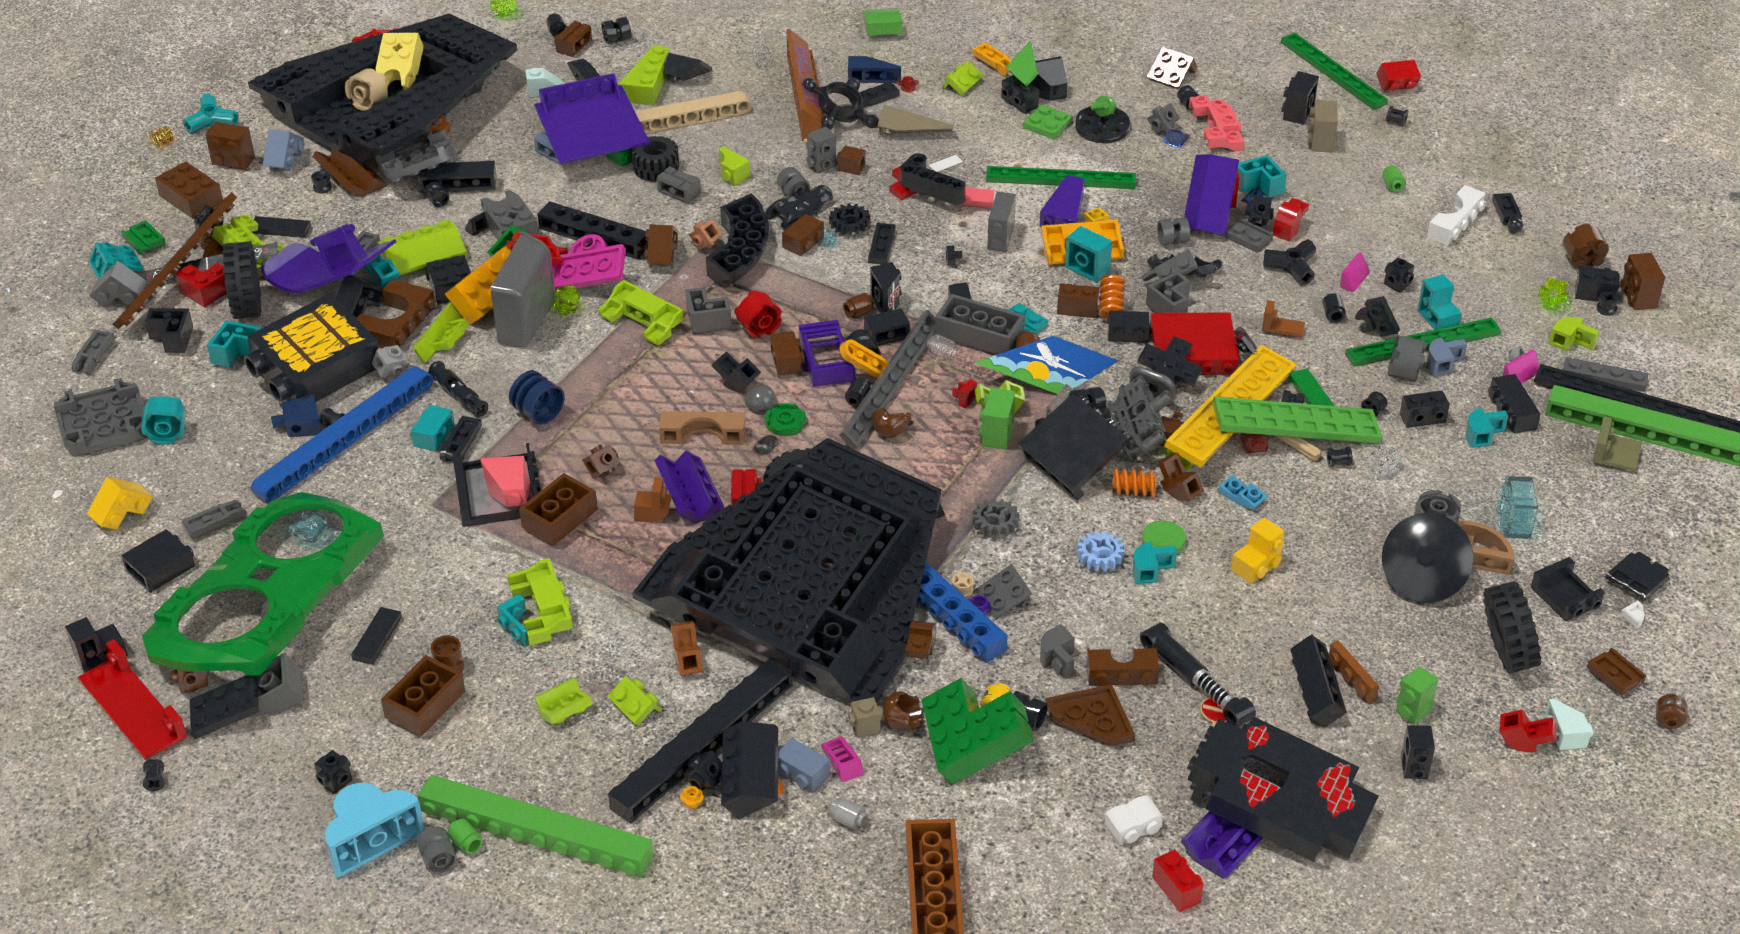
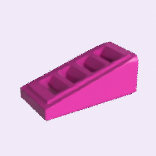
(844, 760)

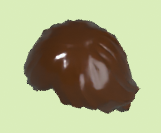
(889, 424)
(902, 711)

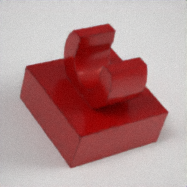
(965, 393)

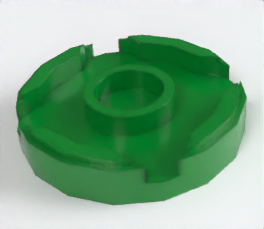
(785, 419)

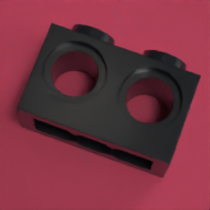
(1417, 752)

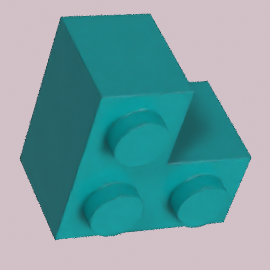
(1262, 173)
(1436, 303)
(230, 342)

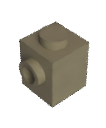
(865, 717)

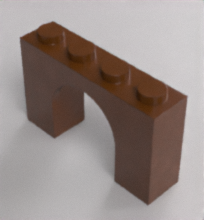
(412, 299)

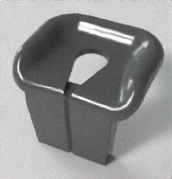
(1164, 382)

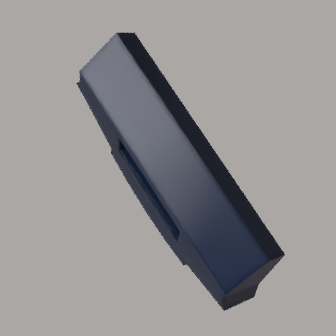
(1248, 197)

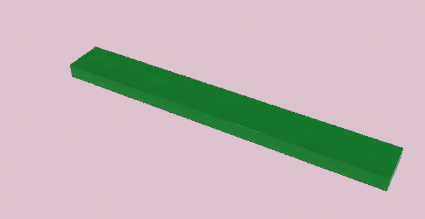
(1334, 71)
(1054, 177)
(1383, 350)

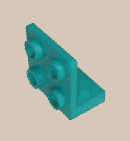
(106, 255)

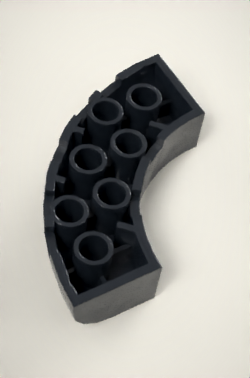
(746, 242)

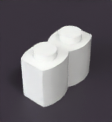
(1133, 820)

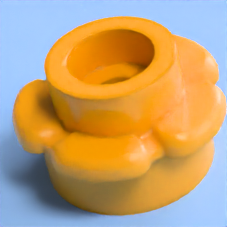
(691, 797)

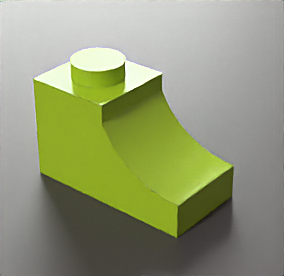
(733, 166)

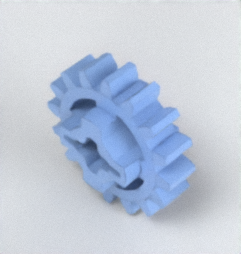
(1100, 551)

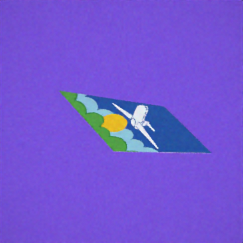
(1050, 363)

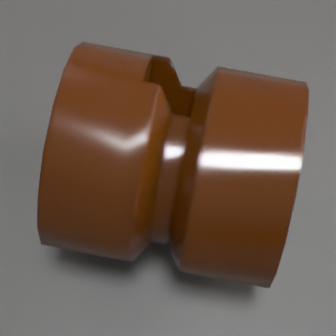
(448, 651)

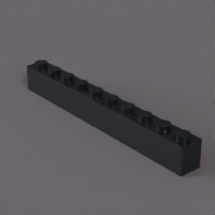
(666, 767)

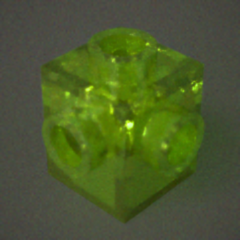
(504, 9)
(1554, 286)

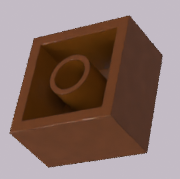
(230, 145)
(1642, 281)

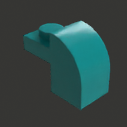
(381, 271)
(1483, 425)
(1149, 560)

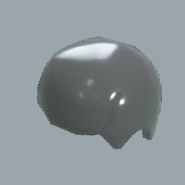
(760, 398)

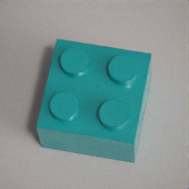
(1088, 254)

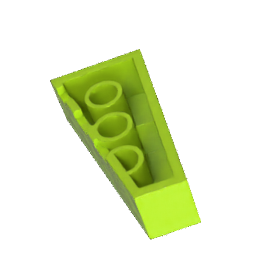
(646, 77)

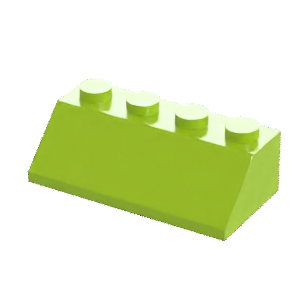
(423, 246)

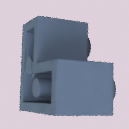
(280, 149)

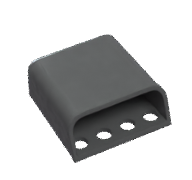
(523, 291)

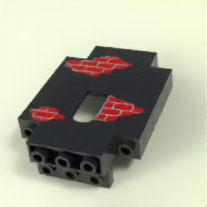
(1309, 811)

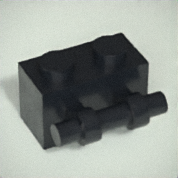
(1593, 281)

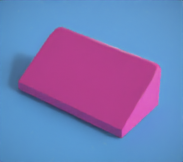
(1354, 273)
(1523, 366)

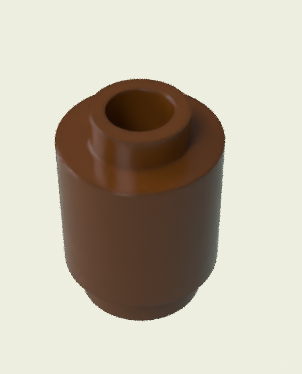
(858, 305)

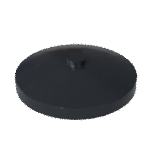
(1427, 558)

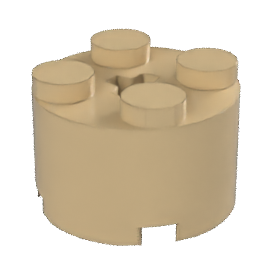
(366, 89)

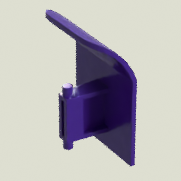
(304, 268)

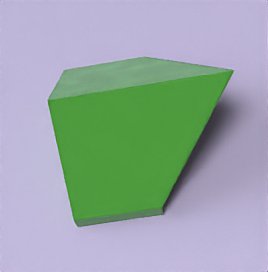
(1024, 65)

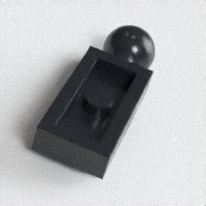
(1508, 211)

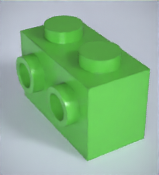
(1416, 695)

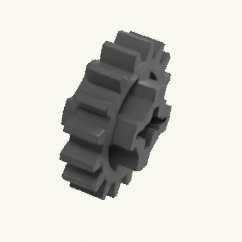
(995, 518)

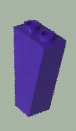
(1065, 203)

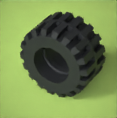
(655, 158)

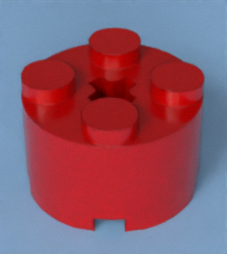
(758, 314)

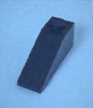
(872, 70)

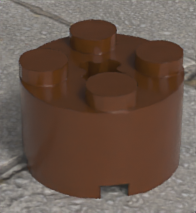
(1586, 246)

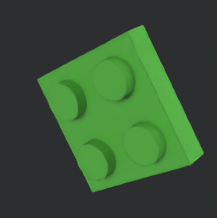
(1047, 121)

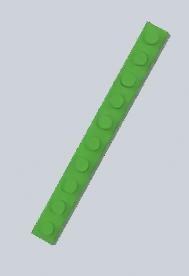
(1645, 425)
(537, 825)

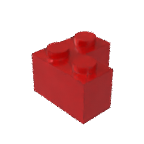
(202, 286)

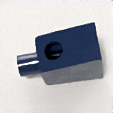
(299, 417)

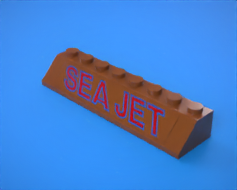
(801, 67)

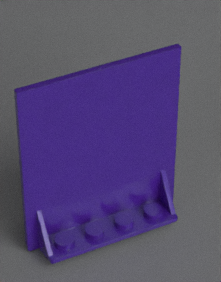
(589, 118)

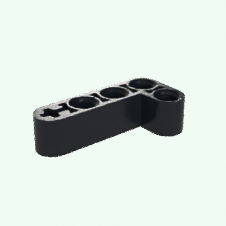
(919, 178)

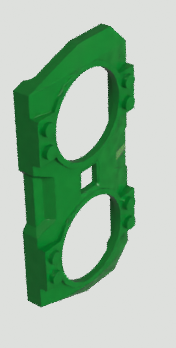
(291, 590)

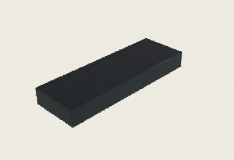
(282, 226)
(881, 243)
(376, 635)

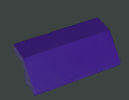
(1211, 193)
(690, 486)
(1219, 844)

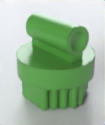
(1104, 106)

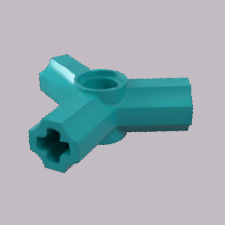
(209, 115)

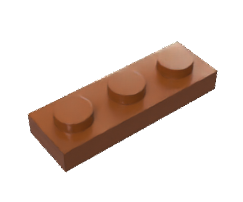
(1353, 672)

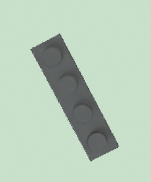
(1614, 375)

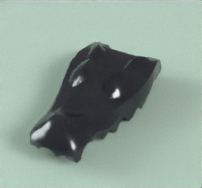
(796, 206)
(1204, 267)

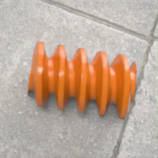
(1111, 294)
(1134, 482)

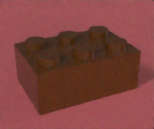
(188, 189)
(558, 509)
(423, 695)

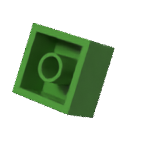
(997, 418)

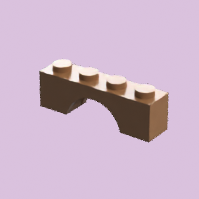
(678, 425)

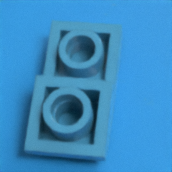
(1244, 495)

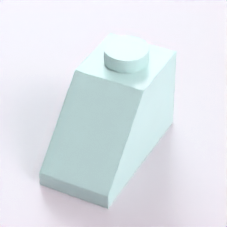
(540, 78)
(1572, 726)

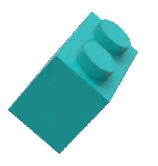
(432, 428)

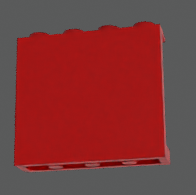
(1210, 337)

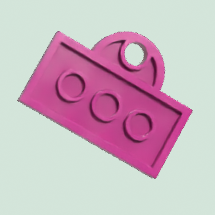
(590, 264)

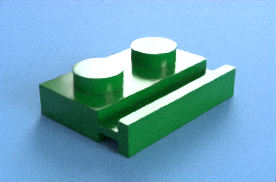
(143, 237)

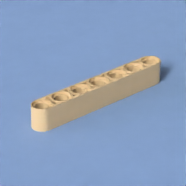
(694, 111)

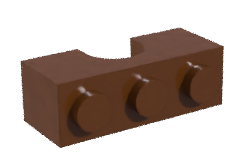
(1139, 671)

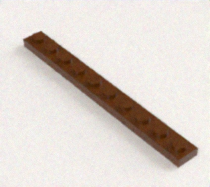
(172, 265)

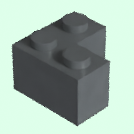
(119, 283)
(1169, 294)
(707, 313)

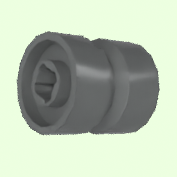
(792, 182)
(1171, 231)
(436, 850)

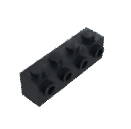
(460, 176)
(1318, 681)

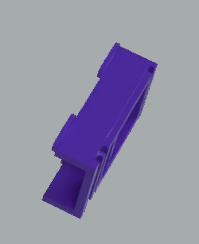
(825, 373)

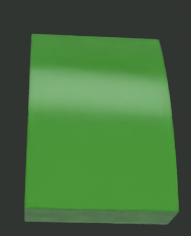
(882, 21)

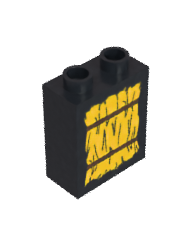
(311, 351)

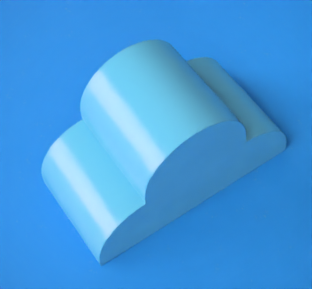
(370, 825)

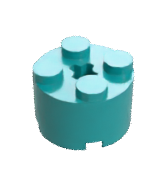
(163, 419)

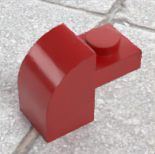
(1288, 218)
(1526, 735)

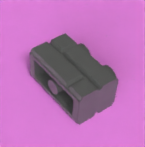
(679, 185)

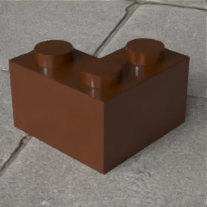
(661, 244)

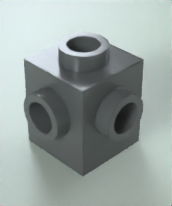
(1163, 118)

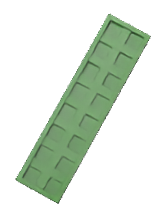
(1296, 420)

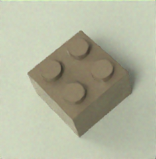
(1323, 126)

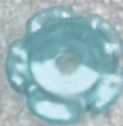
(829, 237)

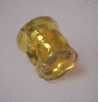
(161, 136)

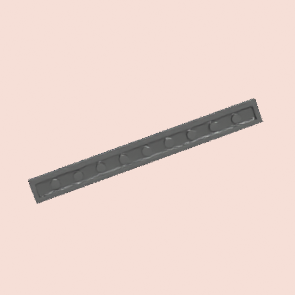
(889, 380)

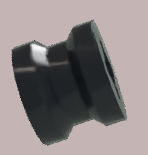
(321, 181)
(1607, 303)
(1375, 401)

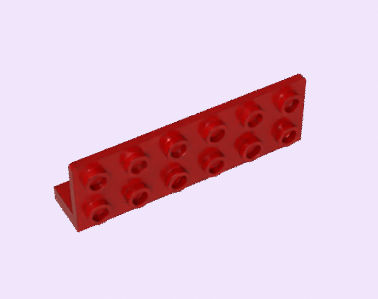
(132, 705)

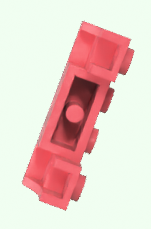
(1222, 120)

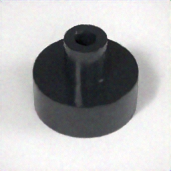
(951, 255)

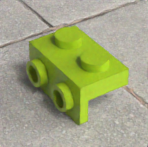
(963, 78)
(633, 700)
(562, 701)

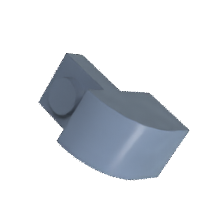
(1443, 354)

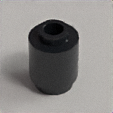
(555, 24)
(1334, 307)
(857, 391)

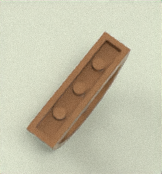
(1498, 557)

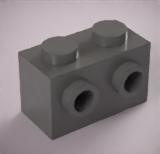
(821, 150)

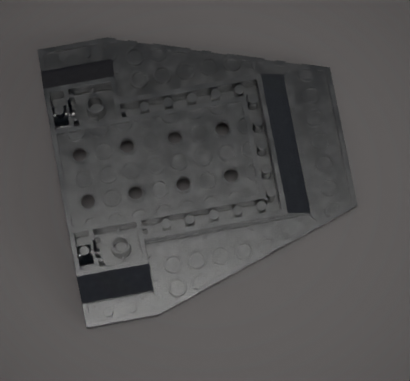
(313, 96)
(858, 611)

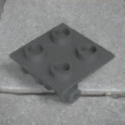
(1005, 591)

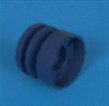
(536, 397)

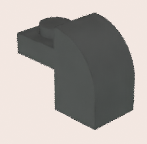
(1056, 649)

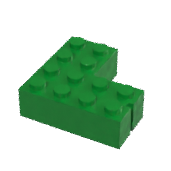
(973, 736)

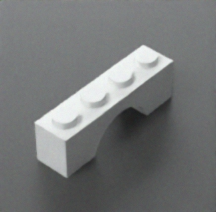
(1446, 227)

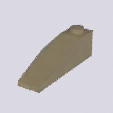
(902, 121)

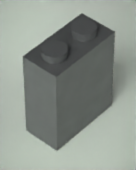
(1001, 221)

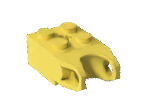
(400, 57)

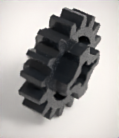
(850, 218)

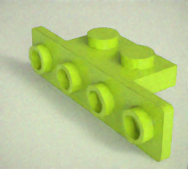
(441, 333)

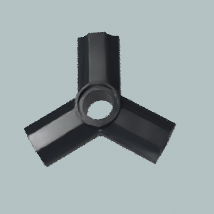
(1293, 260)

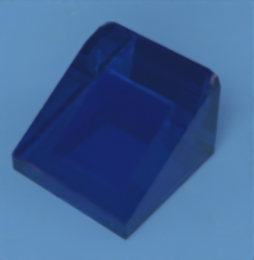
(1175, 137)

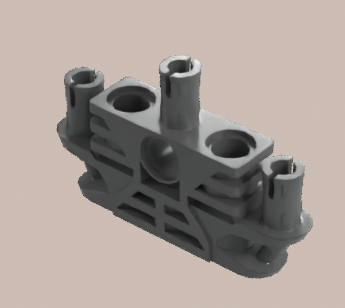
(1139, 416)

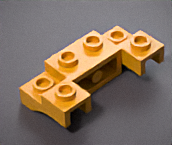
(1055, 238)

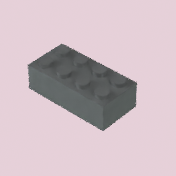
(979, 324)

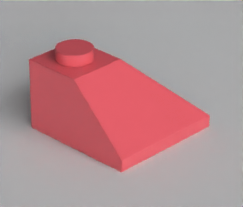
(507, 480)

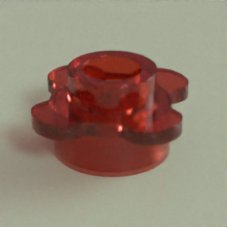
(908, 84)

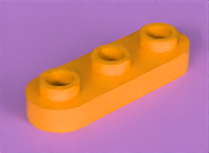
(863, 358)

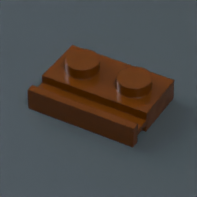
(1616, 671)

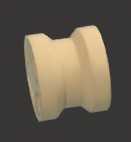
(963, 583)

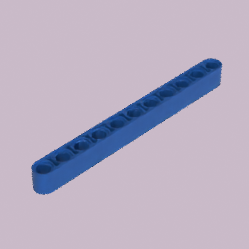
(341, 434)

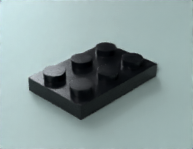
(223, 705)

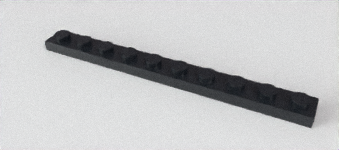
(1553, 376)

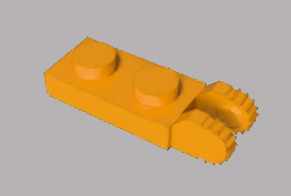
(992, 57)

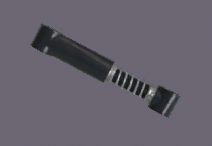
(1235, 710)

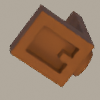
(1280, 325)

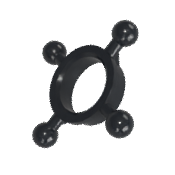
(835, 112)

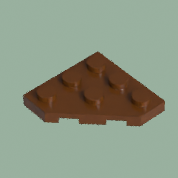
(1093, 713)

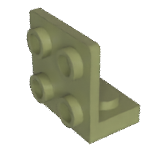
(1616, 450)

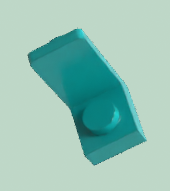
(508, 615)

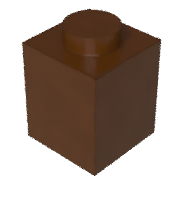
(851, 160)

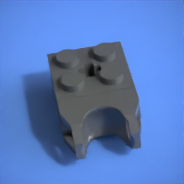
(509, 212)

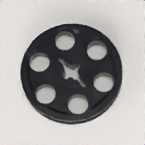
(1096, 126)

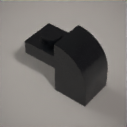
(736, 375)

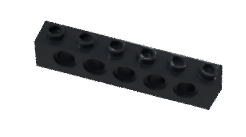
(576, 224)

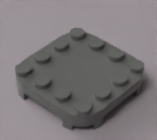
(421, 155)
(100, 418)

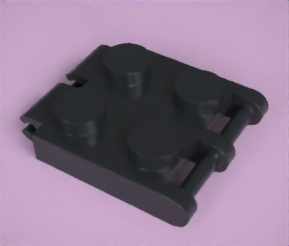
(1639, 575)

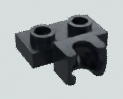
(1378, 316)

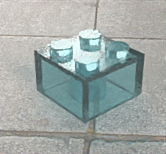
(1517, 507)

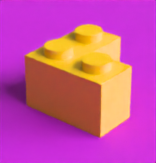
(116, 499)
(1260, 553)

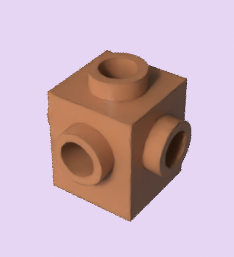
(705, 234)

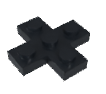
(1171, 362)

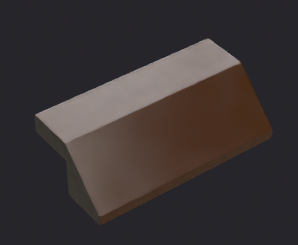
(350, 173)

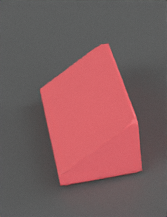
(979, 198)

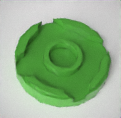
(1164, 534)

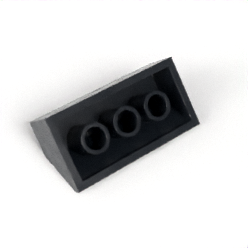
(749, 767)

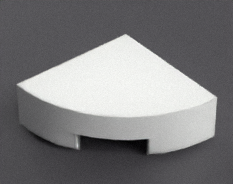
(1634, 614)

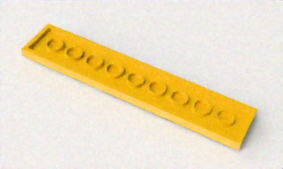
(1255, 380)

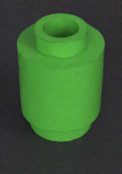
(1393, 178)
(464, 836)

